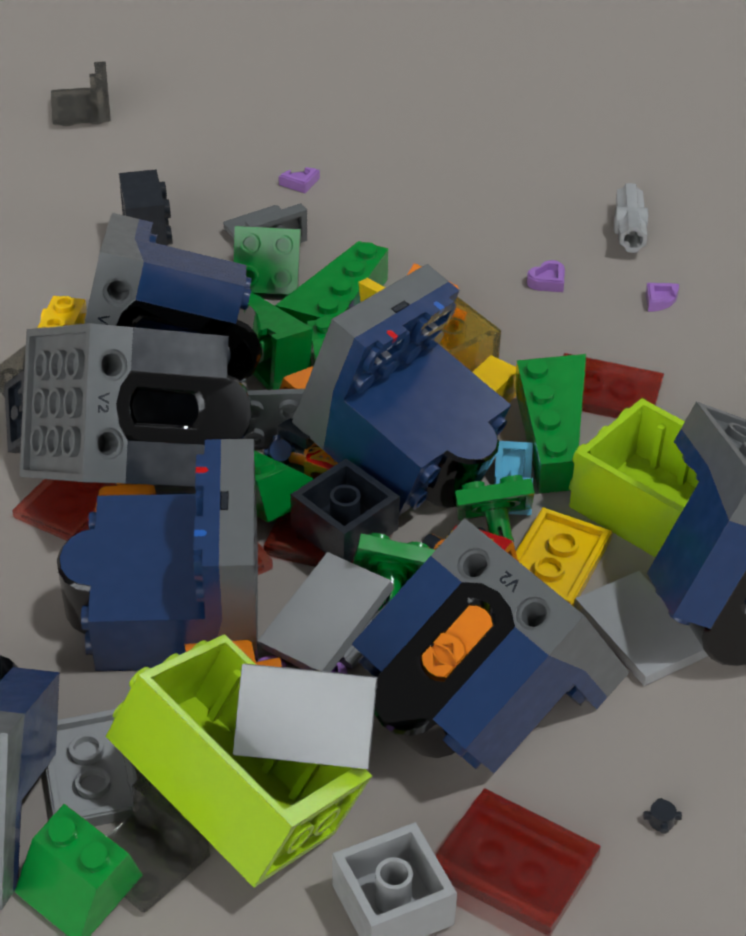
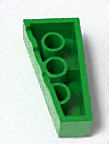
(336, 285)
(284, 344)
(551, 411)

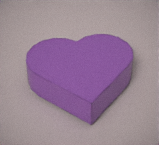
(547, 277)

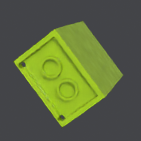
(634, 476)
(251, 809)

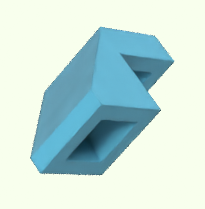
(514, 459)

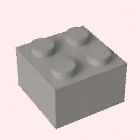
(394, 885)

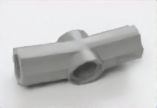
(631, 218)

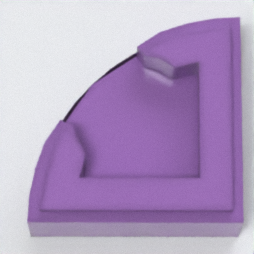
(300, 180)
(661, 295)

